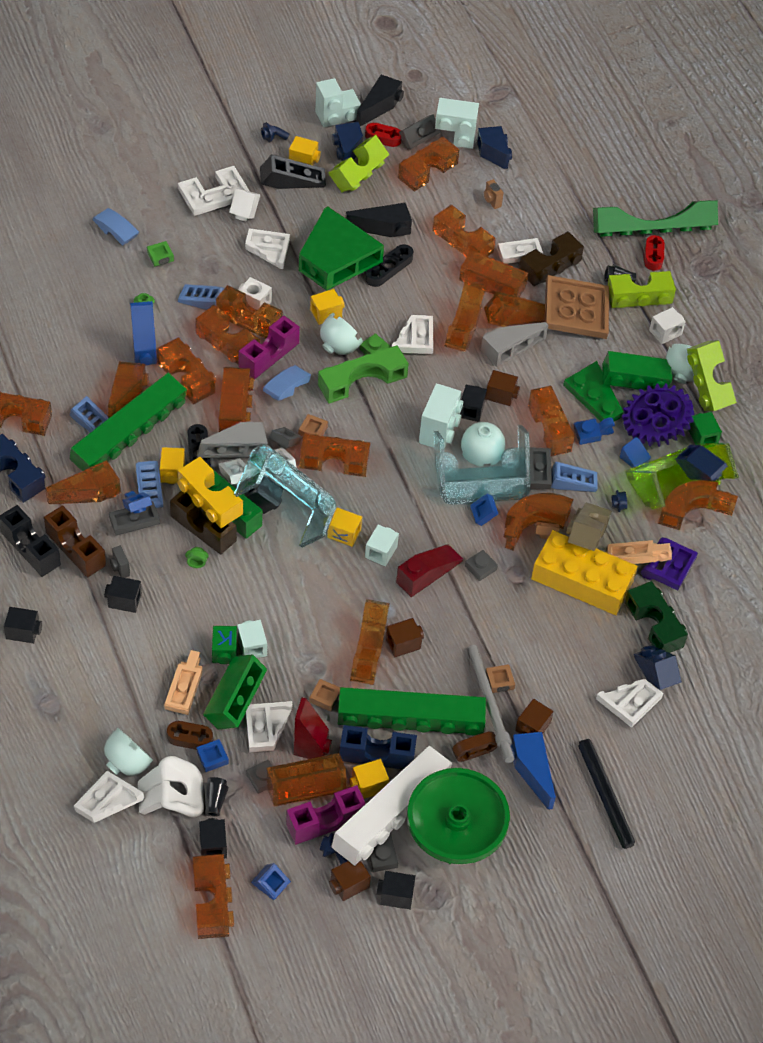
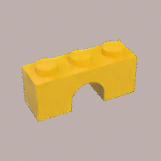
(219, 506)

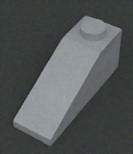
(511, 340)
(233, 441)

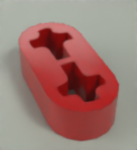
(384, 134)
(651, 252)

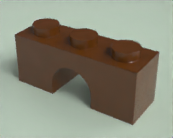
(83, 552)

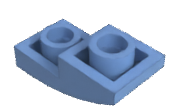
(118, 226)
(285, 382)

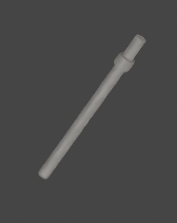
(502, 738)

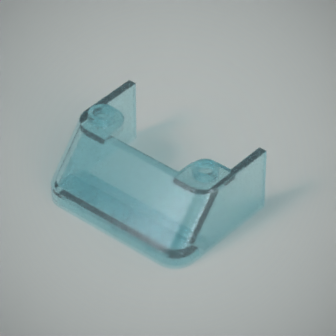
(268, 461)
(468, 485)

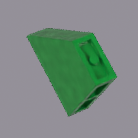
(337, 251)

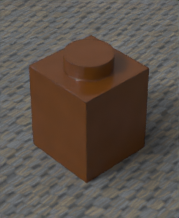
(502, 388)
(404, 637)
(534, 718)
(349, 879)

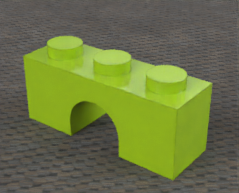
(369, 155)
(625, 293)
(703, 360)

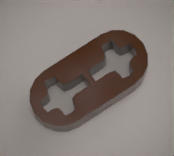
(189, 734)
(475, 746)

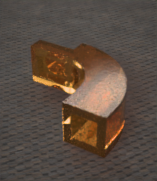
(467, 316)
(695, 496)
(537, 507)
(370, 642)

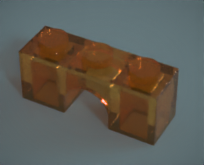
(416, 169)
(450, 226)
(243, 315)
(213, 327)
(178, 357)
(547, 409)
(34, 413)
(318, 449)
(211, 876)

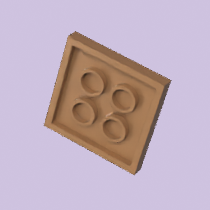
(577, 307)

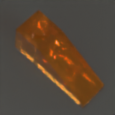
(511, 310)
(127, 385)
(86, 486)

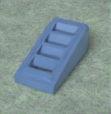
(209, 292)
(87, 404)
(148, 471)
(561, 471)

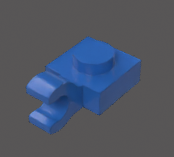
(591, 431)
(136, 502)

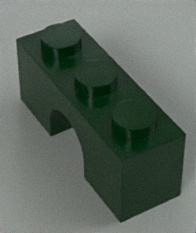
(649, 602)

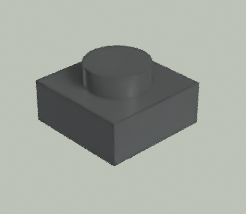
(285, 437)
(120, 562)
(481, 565)
(258, 775)

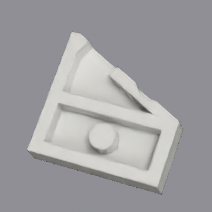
(268, 246)
(416, 335)
(631, 701)
(266, 724)
(107, 797)

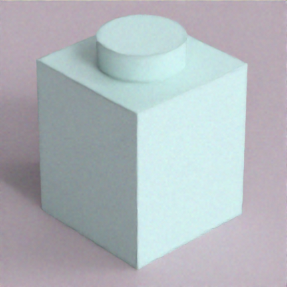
(381, 545)
(252, 638)

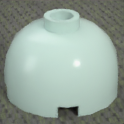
(338, 336)
(679, 364)
(483, 444)
(125, 754)

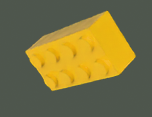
(584, 573)

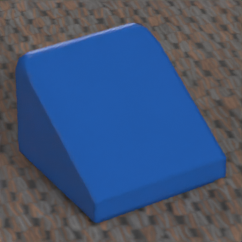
(634, 453)
(271, 881)

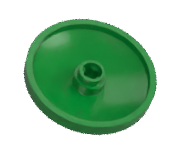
(458, 816)

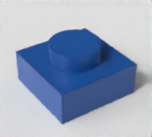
(484, 509)
(212, 755)

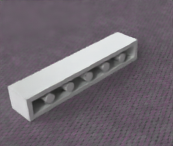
(386, 809)

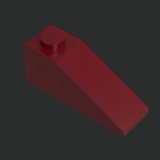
(426, 568)
(310, 732)

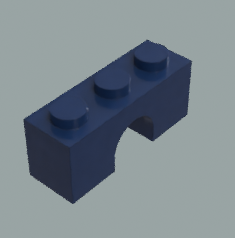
(26, 479)
(360, 748)

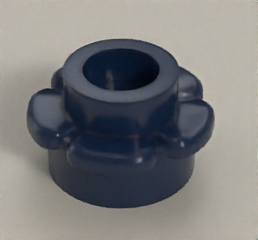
(619, 500)

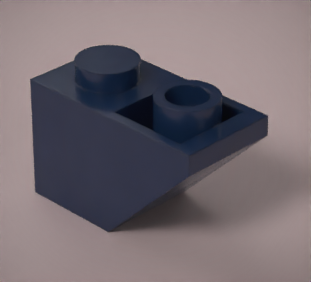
(346, 139)
(493, 146)
(700, 463)
(658, 666)

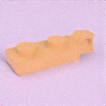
(641, 551)
(184, 685)

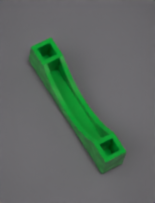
(616, 220)

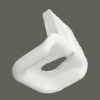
(160, 794)

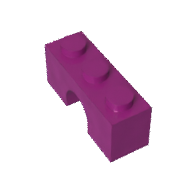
(281, 339)
(309, 822)

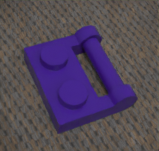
(674, 570)

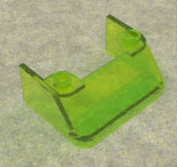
(659, 477)

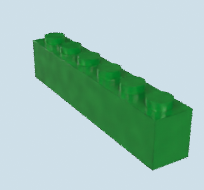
(129, 423)
(412, 711)

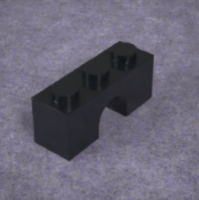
(37, 551)

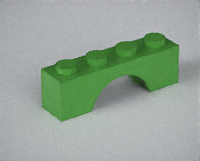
(385, 364)

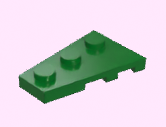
(593, 394)

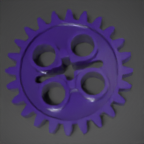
(658, 414)

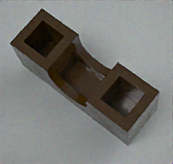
(564, 253)
(196, 521)

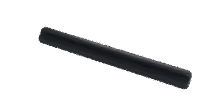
(606, 794)

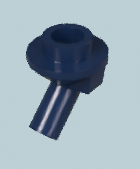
(269, 131)
(327, 850)

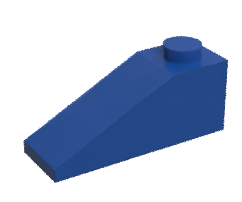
(143, 333)
(533, 765)

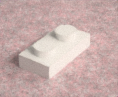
(512, 251)

